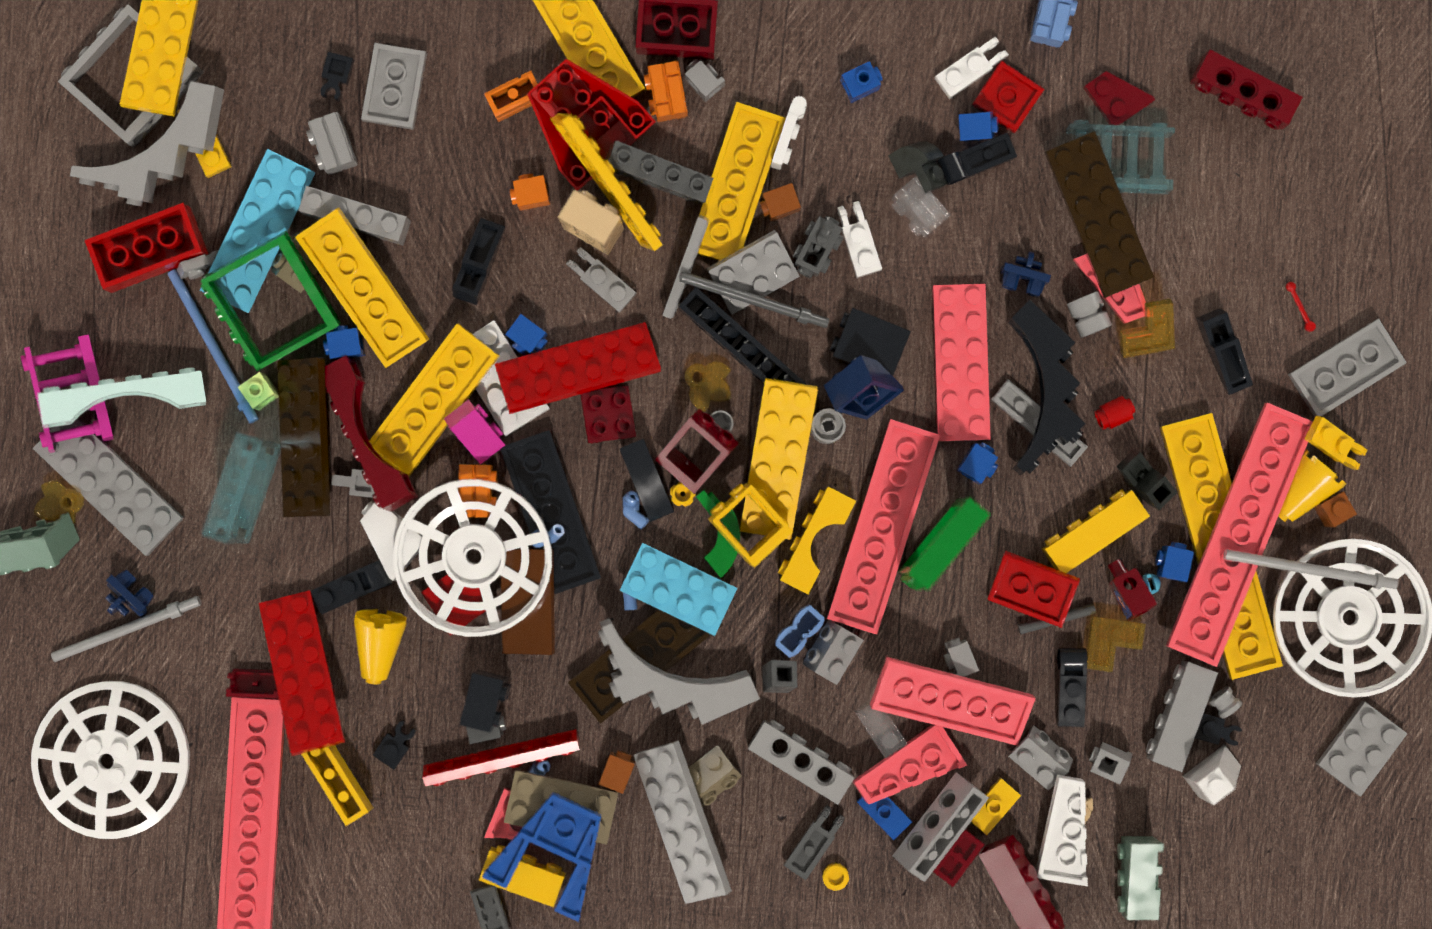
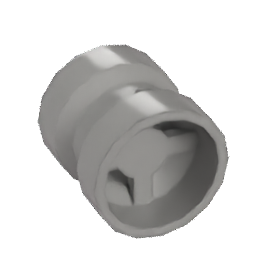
(723, 419)

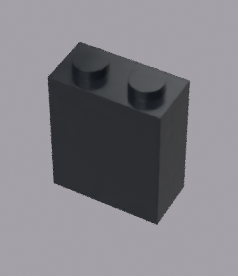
(870, 338)

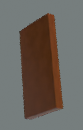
(537, 630)

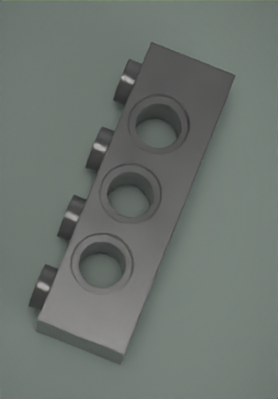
(659, 172)

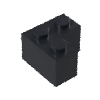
(483, 701)

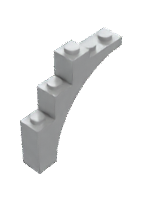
(191, 132)
(709, 697)

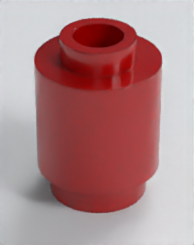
(1114, 413)

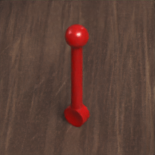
(1309, 325)

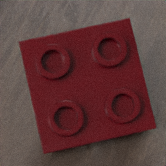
(608, 414)

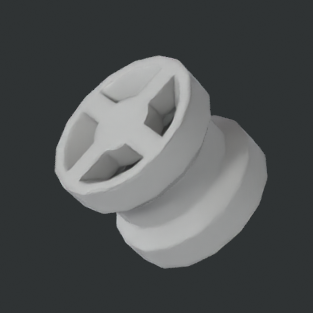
(1225, 702)

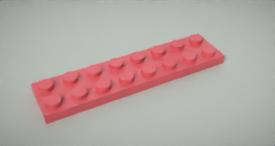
(883, 526)

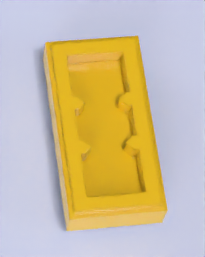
(1000, 800)

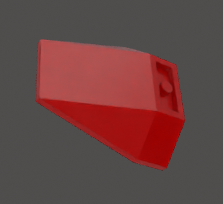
(599, 107)

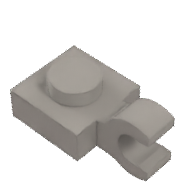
(196, 266)
(356, 482)

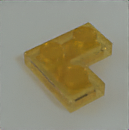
(1155, 335)
(1106, 635)

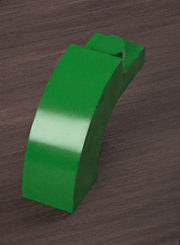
(723, 553)

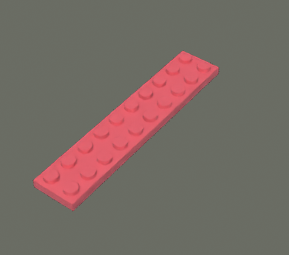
(1241, 526)
(251, 814)

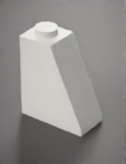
(381, 530)
(1214, 776)

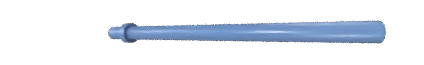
(212, 345)

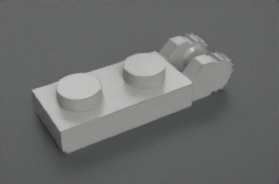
(603, 281)

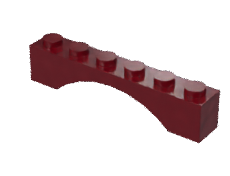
(346, 388)

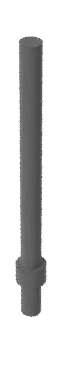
(801, 315)

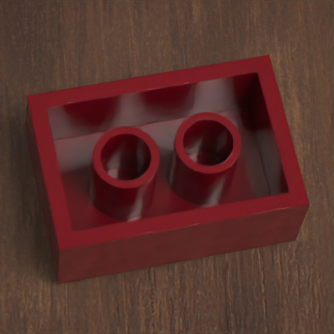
(677, 28)

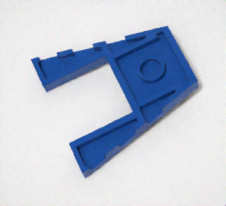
(563, 830)

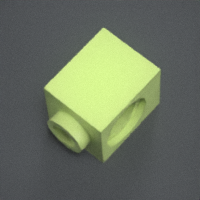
(259, 391)

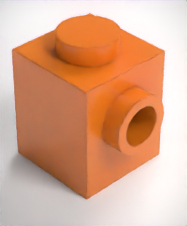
(530, 192)

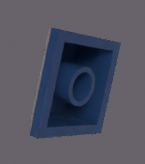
(862, 388)

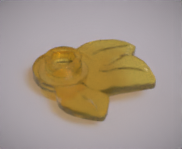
(710, 387)
(56, 502)

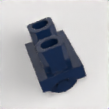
(1035, 279)
(120, 586)

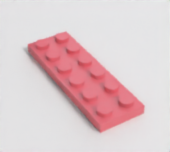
(961, 362)
(952, 701)

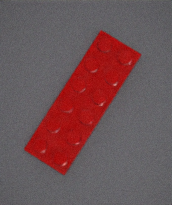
(577, 367)
(301, 673)

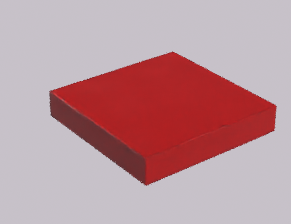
(1008, 96)
(457, 615)

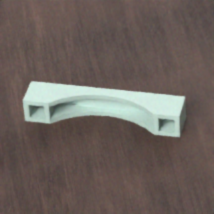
(65, 406)

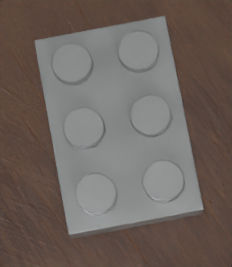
(394, 86)
(755, 269)
(1361, 748)

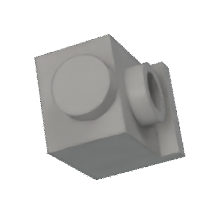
(703, 79)
(960, 657)
(1110, 770)

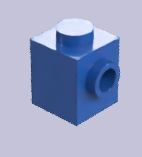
(861, 81)
(977, 126)
(527, 336)
(344, 342)
(978, 463)
(1174, 562)

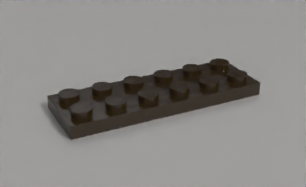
(1099, 214)
(303, 437)
(658, 641)

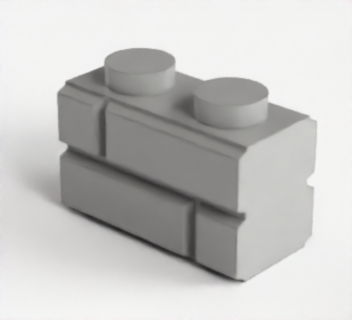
(332, 143)

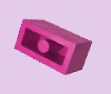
(474, 431)

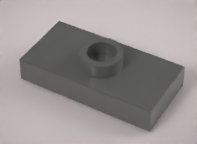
(489, 908)

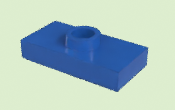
(887, 815)

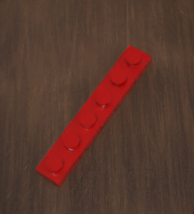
(501, 757)

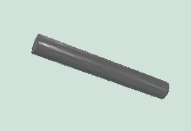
(1071, 615)

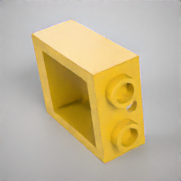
(768, 542)

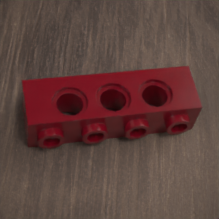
(1284, 100)

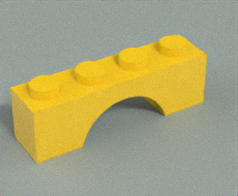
(800, 569)

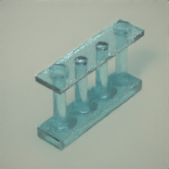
(1132, 182)

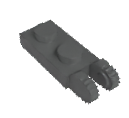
(813, 845)

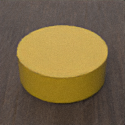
(835, 876)

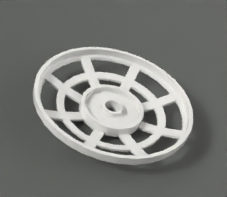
(463, 571)
(1366, 624)
(125, 756)

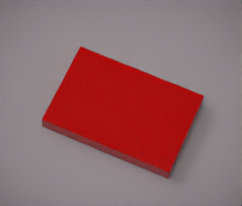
(1033, 589)

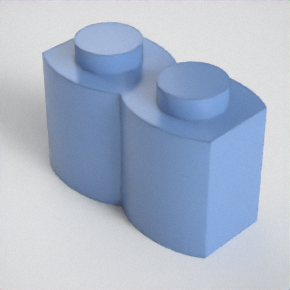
(794, 636)

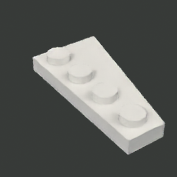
(1063, 843)

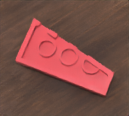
(922, 758)

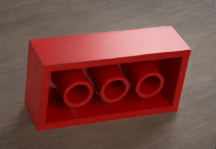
(145, 247)

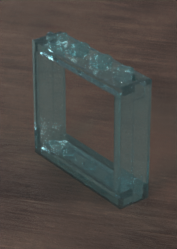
(241, 489)

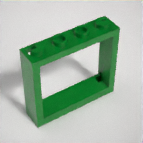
(239, 333)
(943, 544)

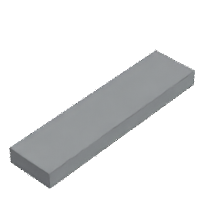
(686, 266)
(1026, 413)

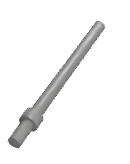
(173, 610)

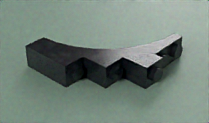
(1056, 420)

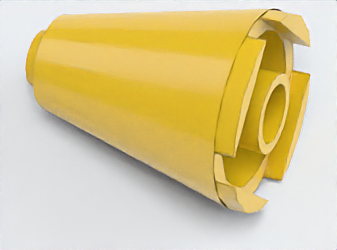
(1309, 487)
(377, 642)

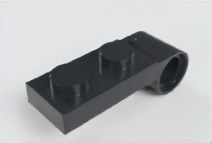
(977, 159)
(350, 587)
(1071, 686)

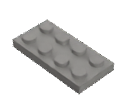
(1347, 368)

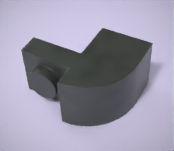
(920, 159)
(1145, 480)

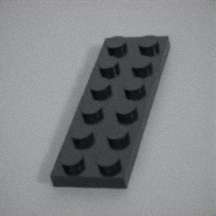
(543, 483)

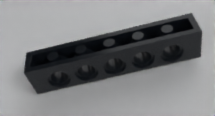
(735, 339)

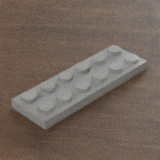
(112, 488)
(682, 822)

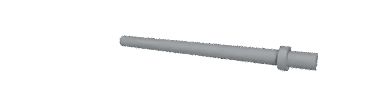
(1376, 580)

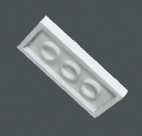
(490, 387)

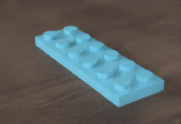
(263, 214)

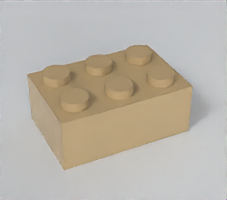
(591, 222)

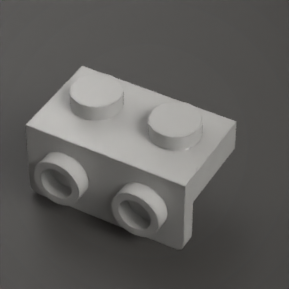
(832, 652)
(1041, 757)

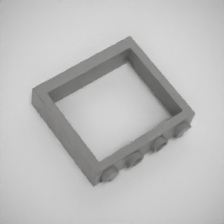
(89, 55)

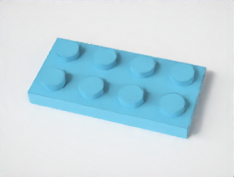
(678, 589)

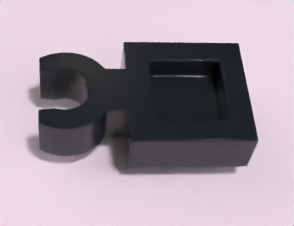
(337, 72)
(1212, 730)
(393, 748)

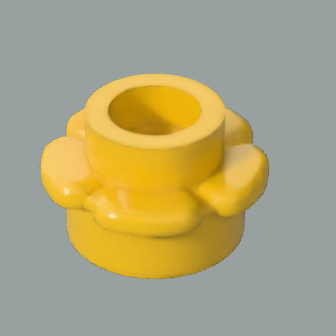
(677, 499)

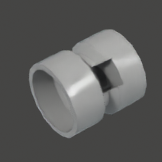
(1089, 314)
(828, 426)

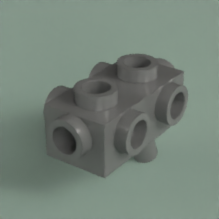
(822, 238)

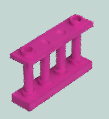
(89, 375)

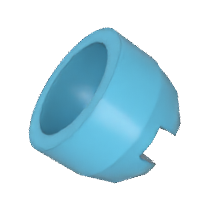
(1156, 582)

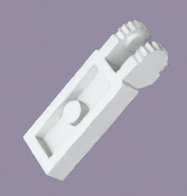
(969, 69)
(789, 132)
(859, 242)

